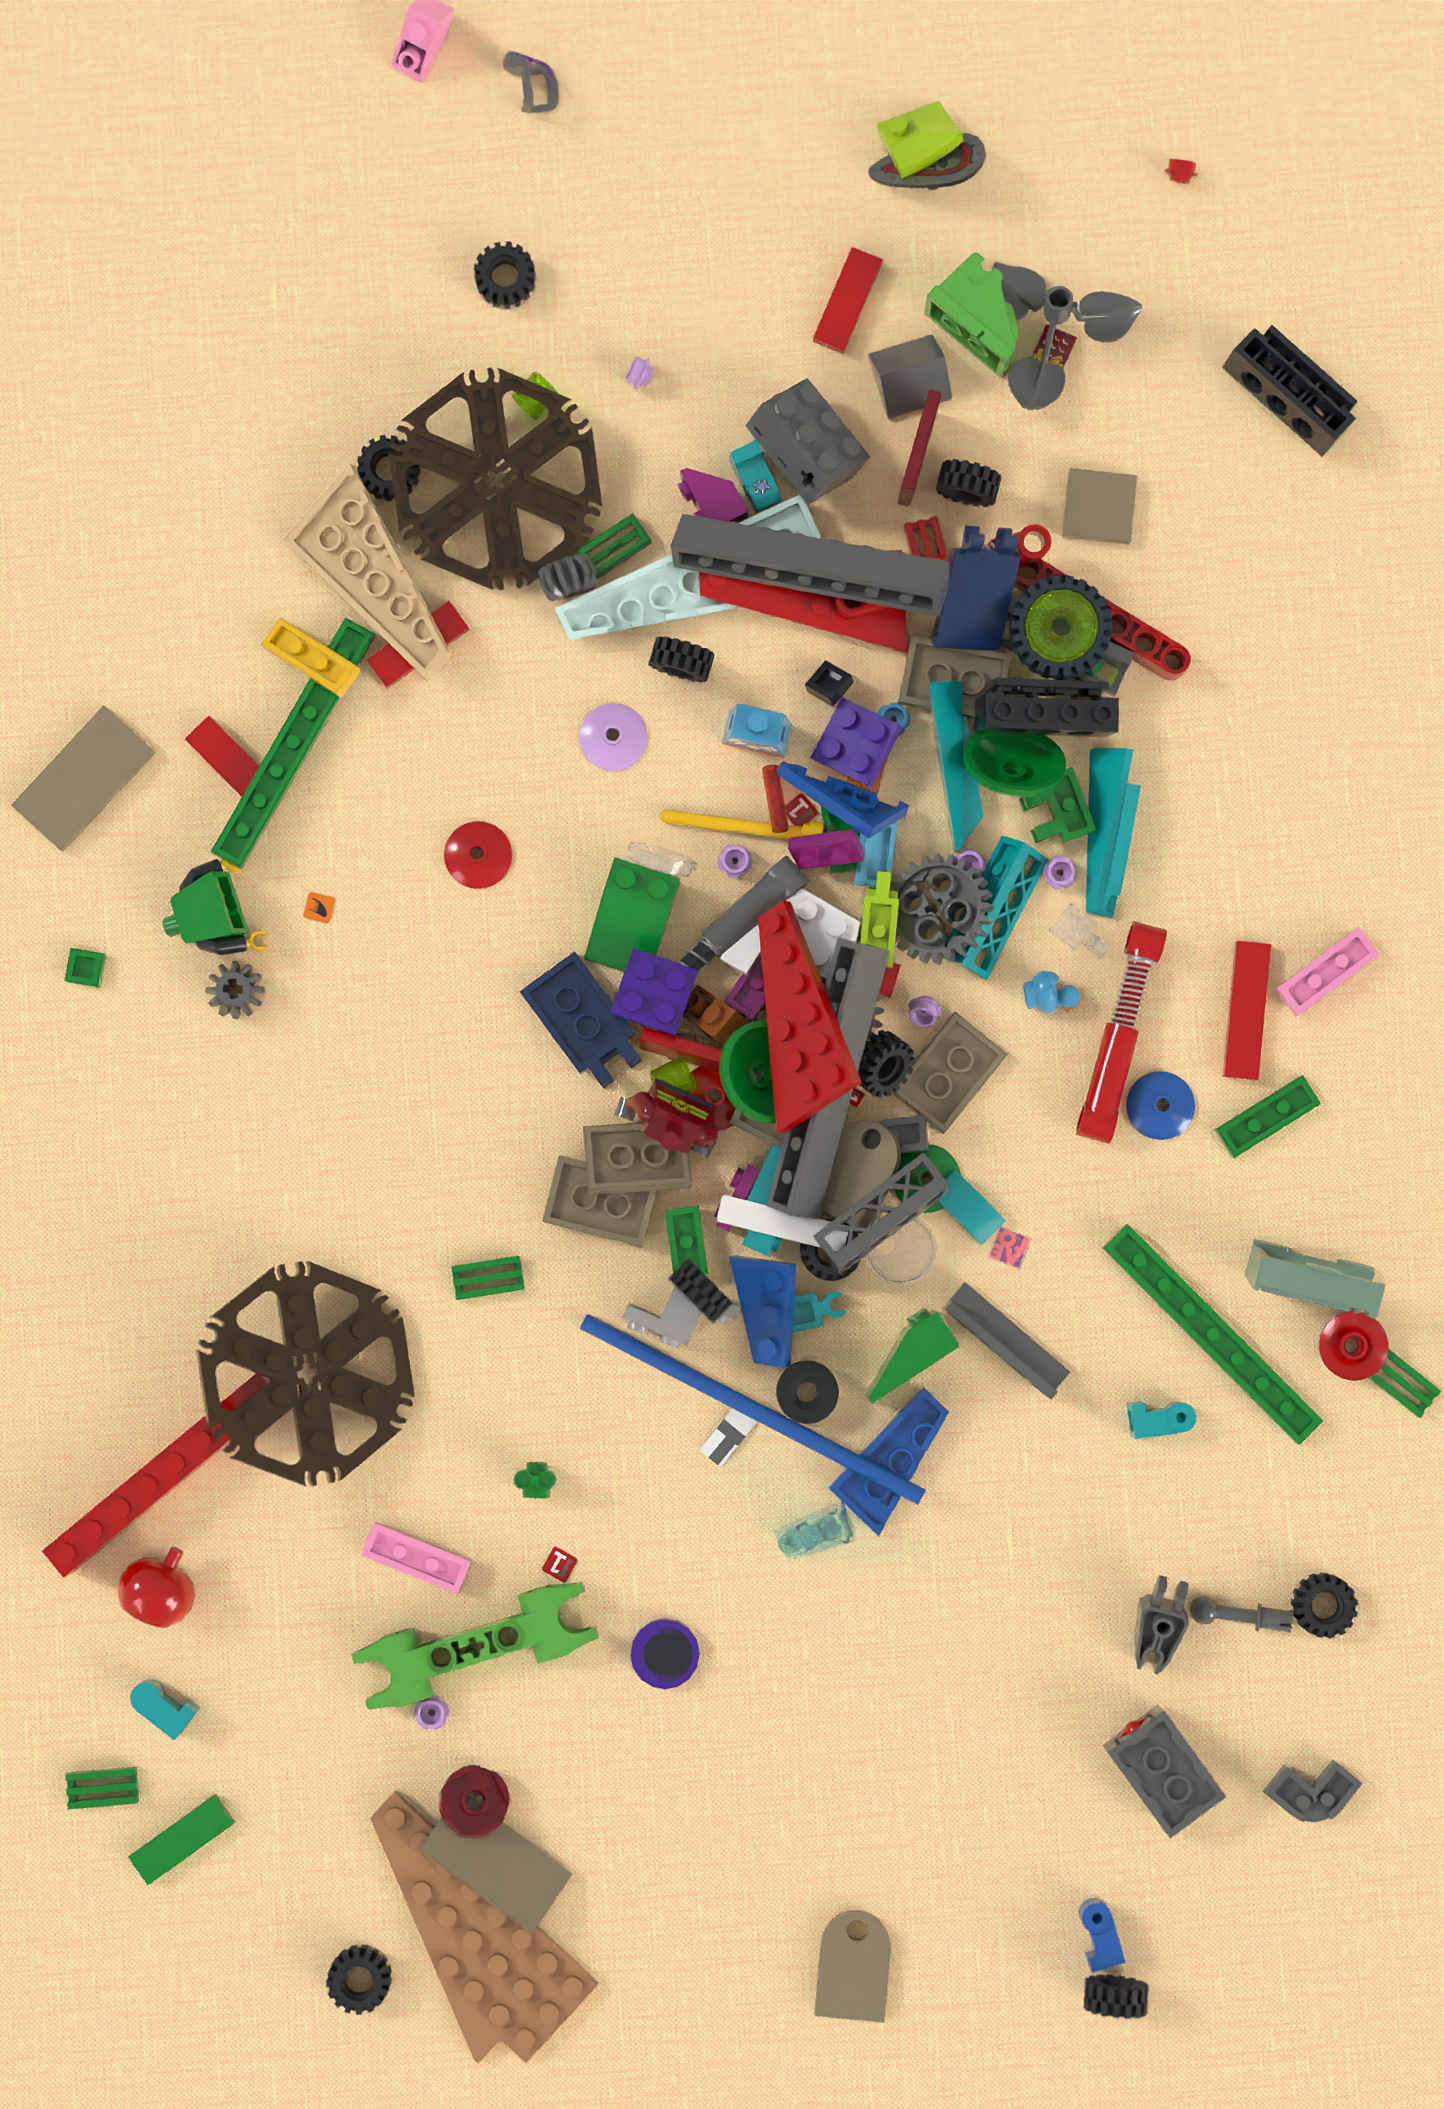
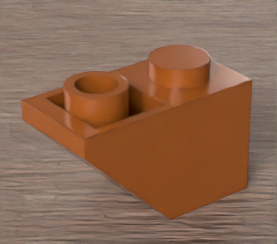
(712, 1015)

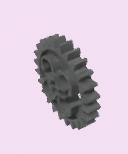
(963, 892)

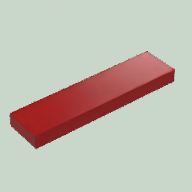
(1246, 1010)

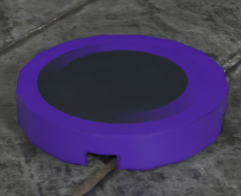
(664, 1653)

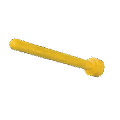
(737, 825)

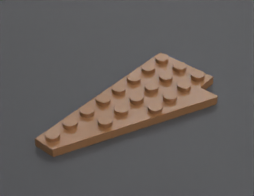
(490, 1967)

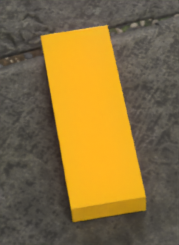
(310, 657)

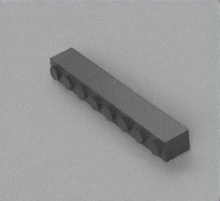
(811, 564)
(812, 1145)

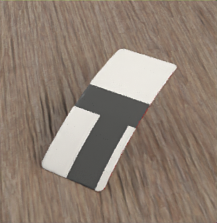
(727, 1437)

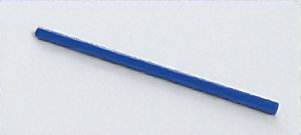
(753, 1409)

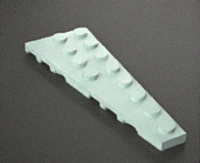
(664, 592)

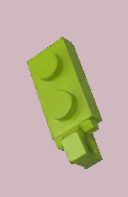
(881, 916)

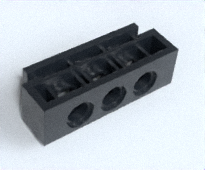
(1273, 391)
(1044, 715)

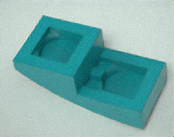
(970, 1208)

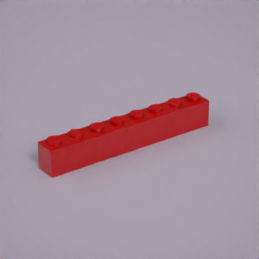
(143, 1489)

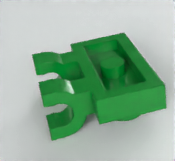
(1067, 808)

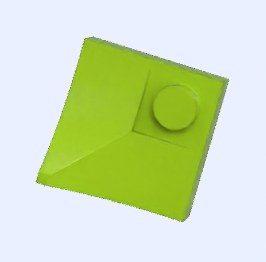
(919, 138)

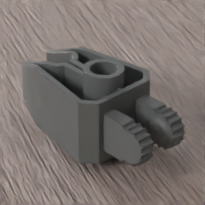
(1160, 1624)

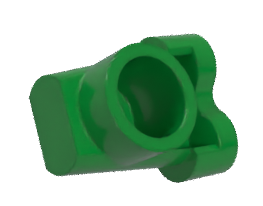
(535, 1480)

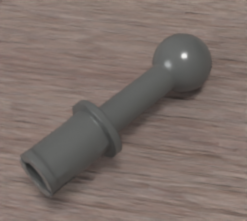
(1205, 1611)

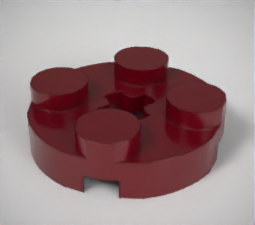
(493, 1808)

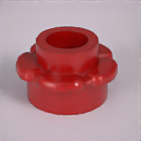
(1181, 170)

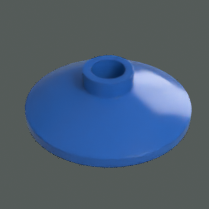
(1143, 1109)

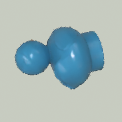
(1043, 993)

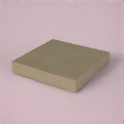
(1099, 506)

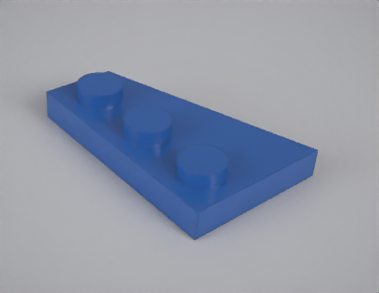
(767, 1307)

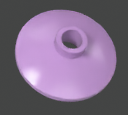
(613, 754)

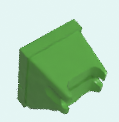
(975, 313)

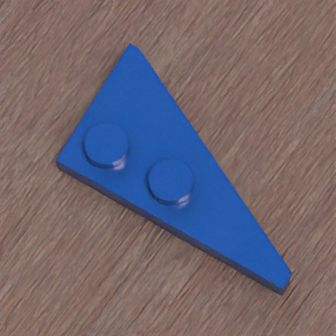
(845, 800)

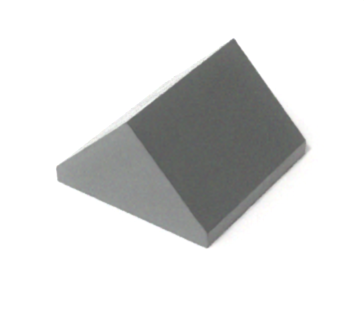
(908, 372)

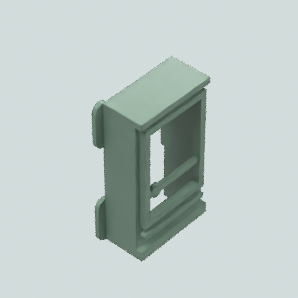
(1313, 1279)

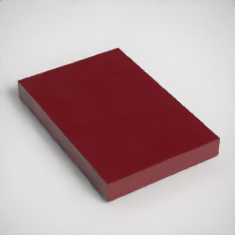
(919, 448)

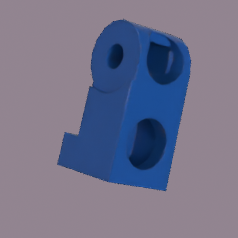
(1103, 1934)

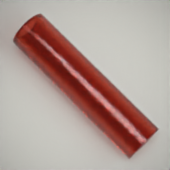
(775, 799)

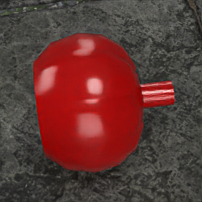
(156, 1590)

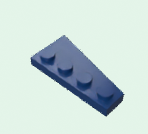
(897, 1449)

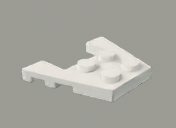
(821, 928)

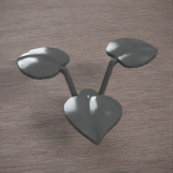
(1106, 320)

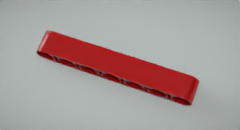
(1132, 629)

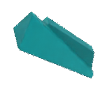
(950, 736)
(1113, 811)

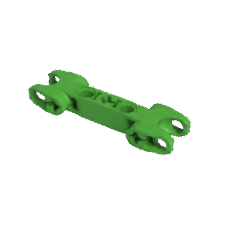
(414, 1664)

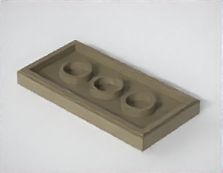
(83, 778)
(500, 1870)

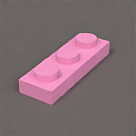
(1327, 971)
(416, 1557)

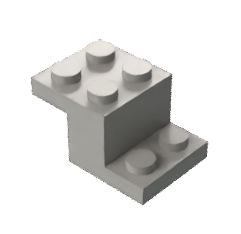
(676, 1321)

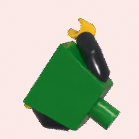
(210, 911)

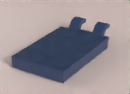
(978, 592)
(580, 1018)

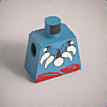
(757, 730)

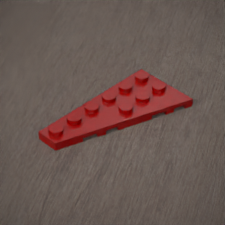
(880, 627)
(805, 1040)

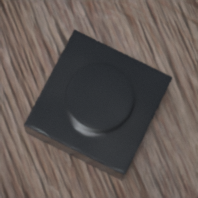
(829, 683)

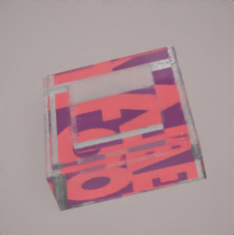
(1009, 1247)

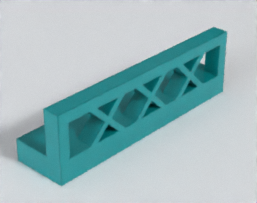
(1003, 873)

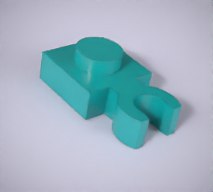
(809, 1310)

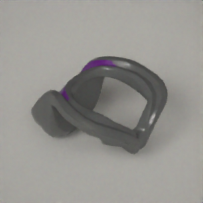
(525, 66)

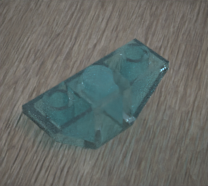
(816, 1532)

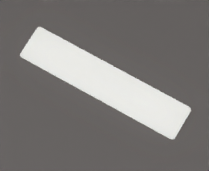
(776, 1223)

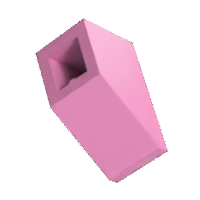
(422, 37)

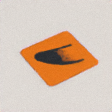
(319, 907)

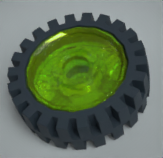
(1066, 601)

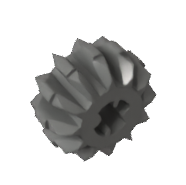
(568, 577)
(242, 979)

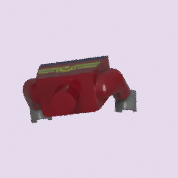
(672, 1117)

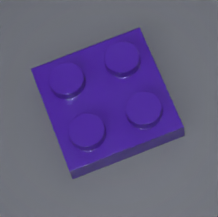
(856, 742)
(654, 992)

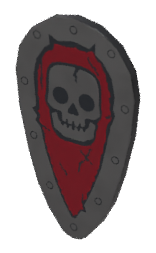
(948, 171)

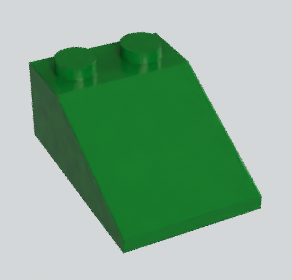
(631, 914)
(916, 1349)

